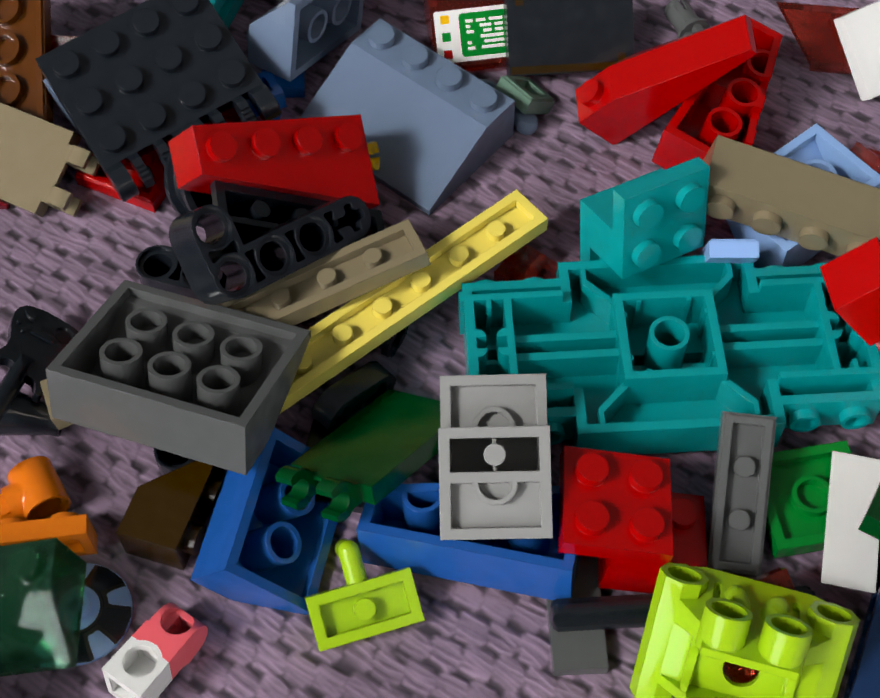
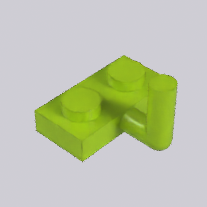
(364, 604)

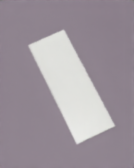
(848, 553)

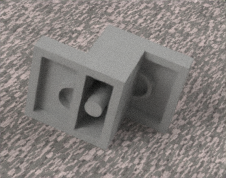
(494, 457)

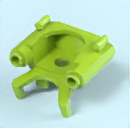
(718, 617)

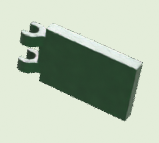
(365, 455)

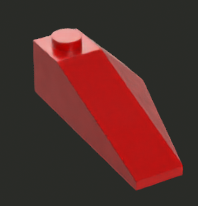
(660, 78)

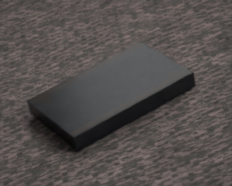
(566, 35)

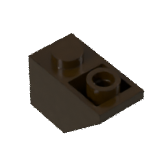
(170, 515)

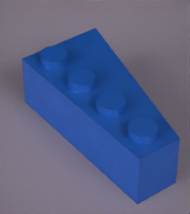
(406, 533)

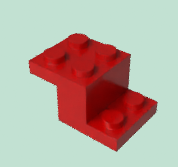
(627, 517)

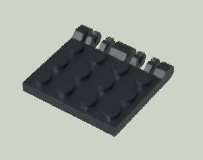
(150, 80)

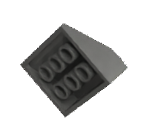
(178, 375)

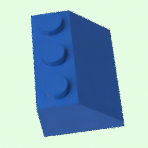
(258, 546)

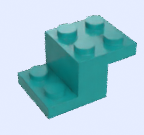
(646, 218)

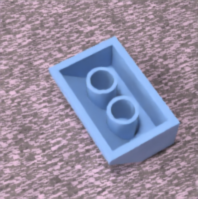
(821, 151)

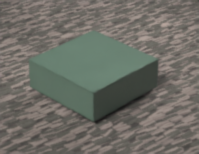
(527, 94)

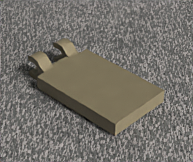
(35, 160)

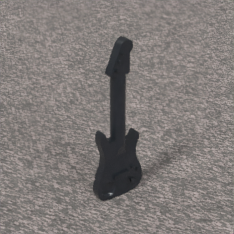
(31, 346)

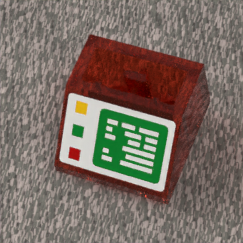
(467, 32)

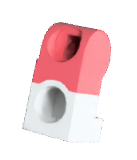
(154, 654)

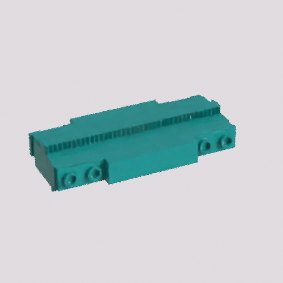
(670, 348)

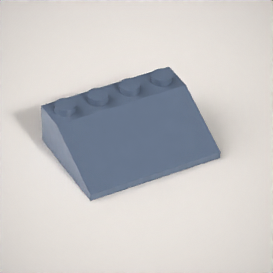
(420, 109)

